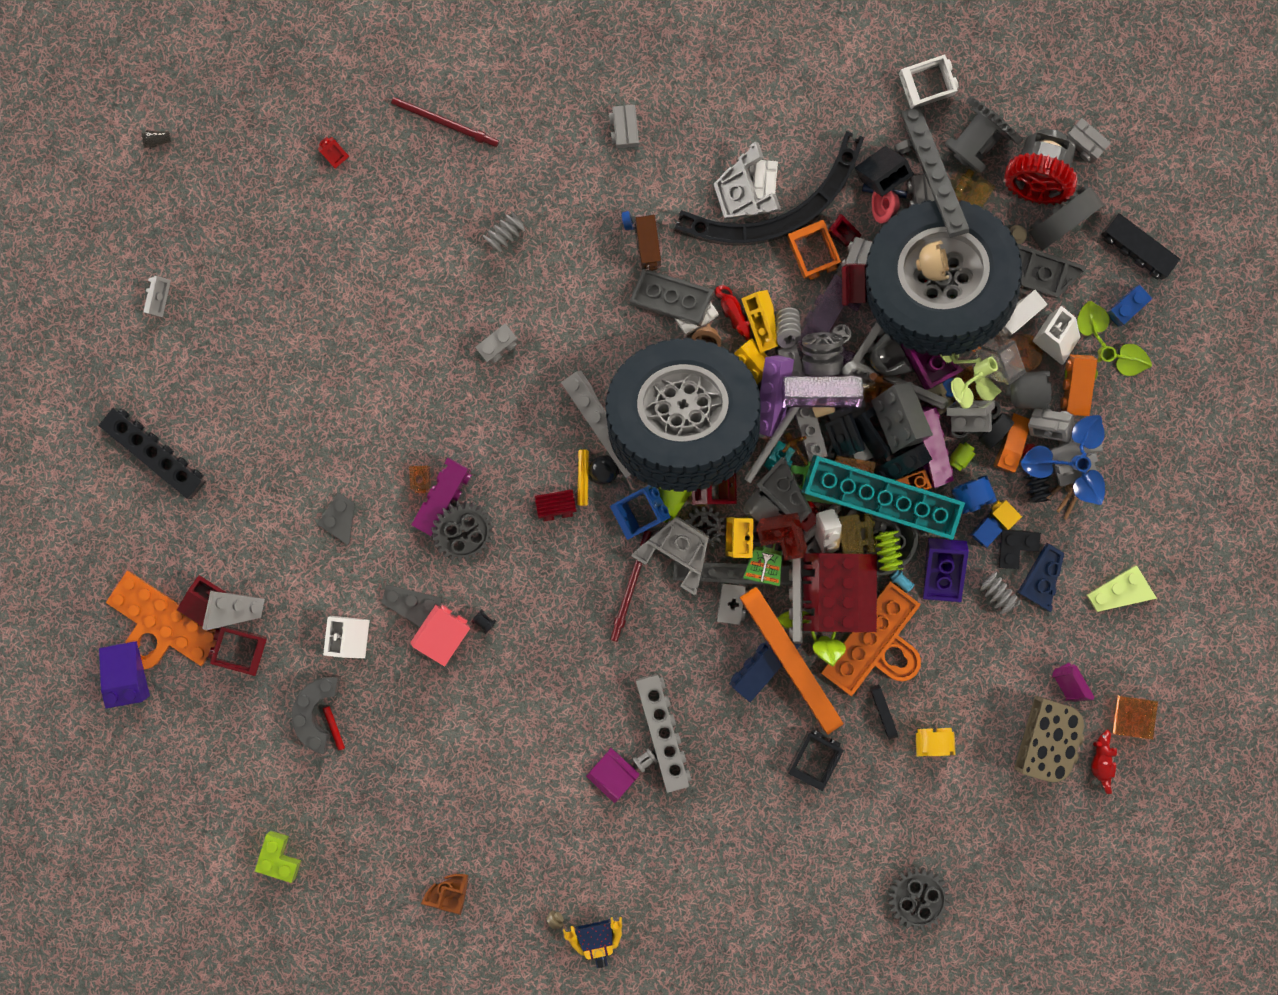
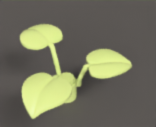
(984, 386)

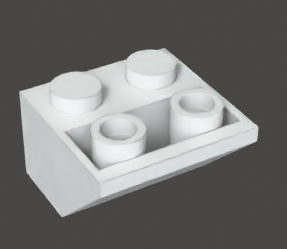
(1058, 335)
(346, 637)

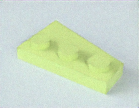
(1122, 590)

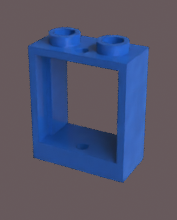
(622, 511)

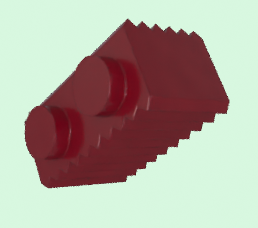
(555, 504)

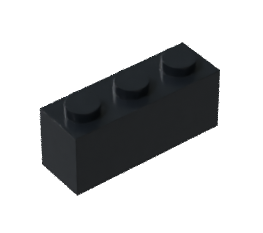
(904, 463)

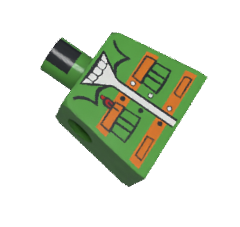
(765, 565)

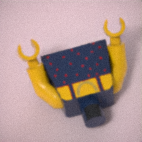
(596, 939)

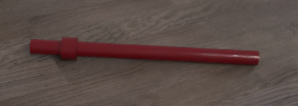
(479, 135)
(619, 621)

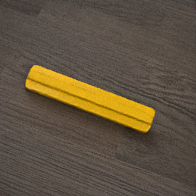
(583, 469)

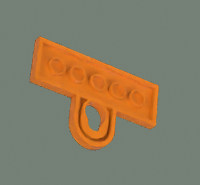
(159, 616)
(868, 648)

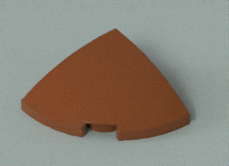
(448, 894)

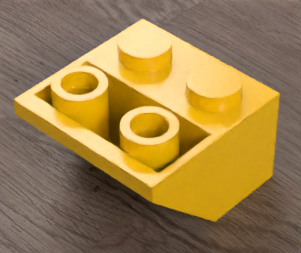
(752, 358)

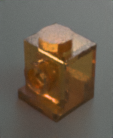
(424, 472)

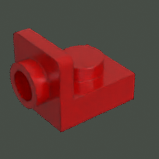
(332, 151)

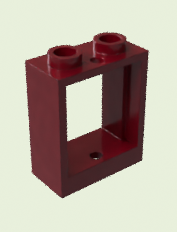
(727, 494)
(252, 670)

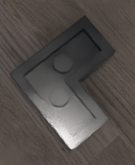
(1012, 543)

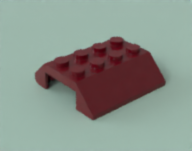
(841, 592)

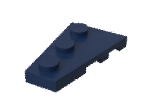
(1042, 578)

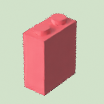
(440, 634)

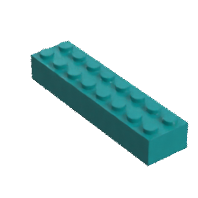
(883, 497)

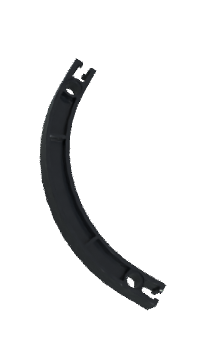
(784, 224)

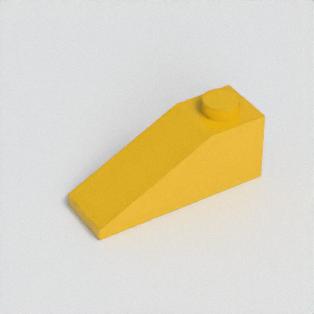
(762, 319)

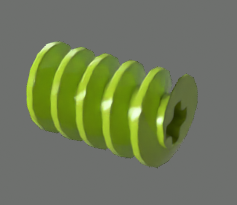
(889, 551)

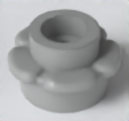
(903, 147)

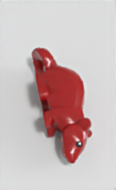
(732, 309)
(1102, 764)

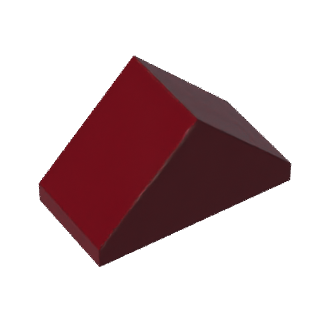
(843, 231)

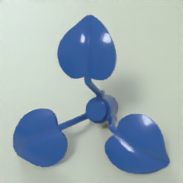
(1091, 485)

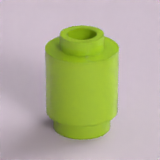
(962, 456)

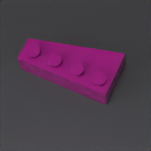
(440, 496)

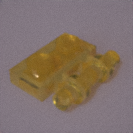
(979, 190)
(851, 534)

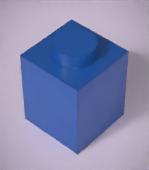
(986, 531)

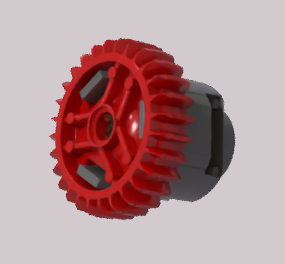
(1043, 169)

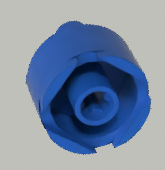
(975, 494)

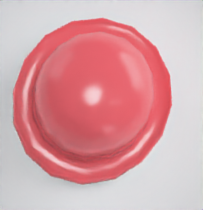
(884, 207)

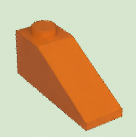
(1013, 445)

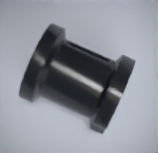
(483, 621)

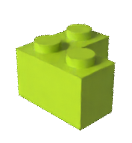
(273, 862)

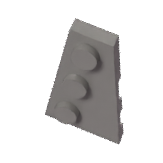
(230, 609)

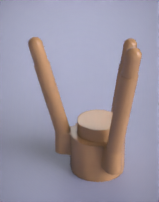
(1069, 488)

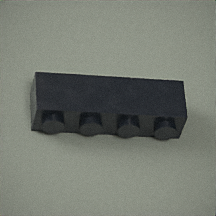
(1140, 247)

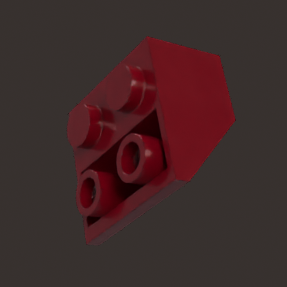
(196, 600)

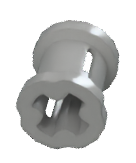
(648, 754)

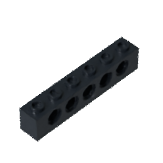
(112, 425)

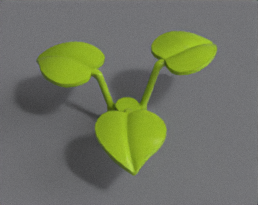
(1132, 358)
(825, 648)

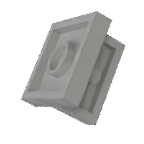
(973, 419)
(1065, 473)

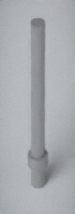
(771, 443)

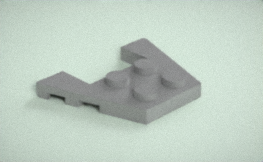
(737, 191)
(683, 545)

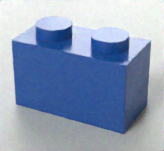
(1129, 305)

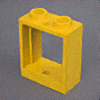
(735, 541)

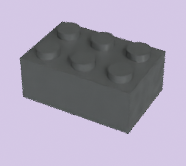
(901, 417)

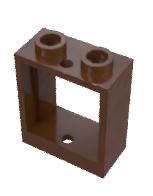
(648, 242)

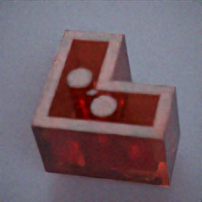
(786, 531)

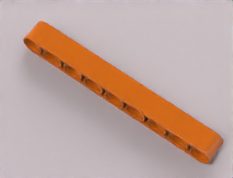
(791, 660)

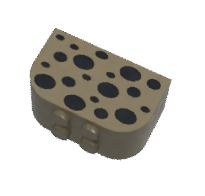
(1050, 741)

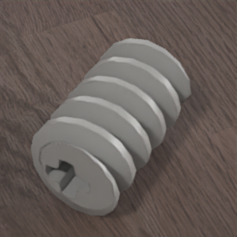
(504, 232)
(788, 327)
(999, 593)

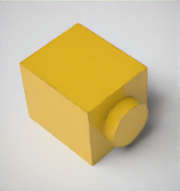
(1004, 514)

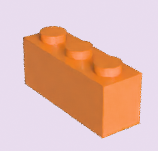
(1079, 384)

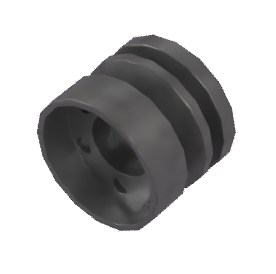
(822, 354)

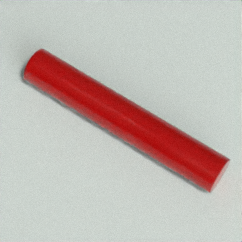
(333, 728)

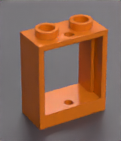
(808, 231)

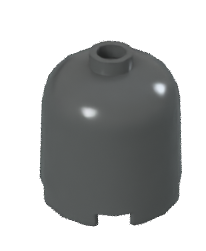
(1030, 391)

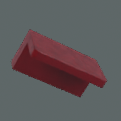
(854, 283)

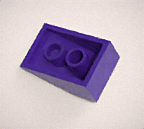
(945, 569)
(122, 675)

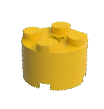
(935, 743)

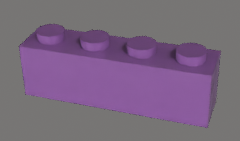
(771, 393)

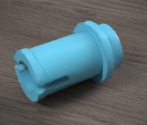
(901, 581)

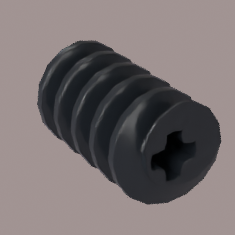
(1038, 489)

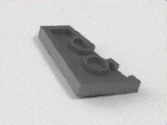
(409, 603)

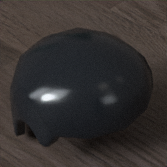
(603, 470)

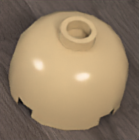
(933, 262)

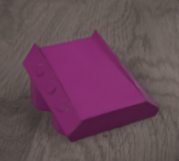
(1072, 683)
(612, 775)

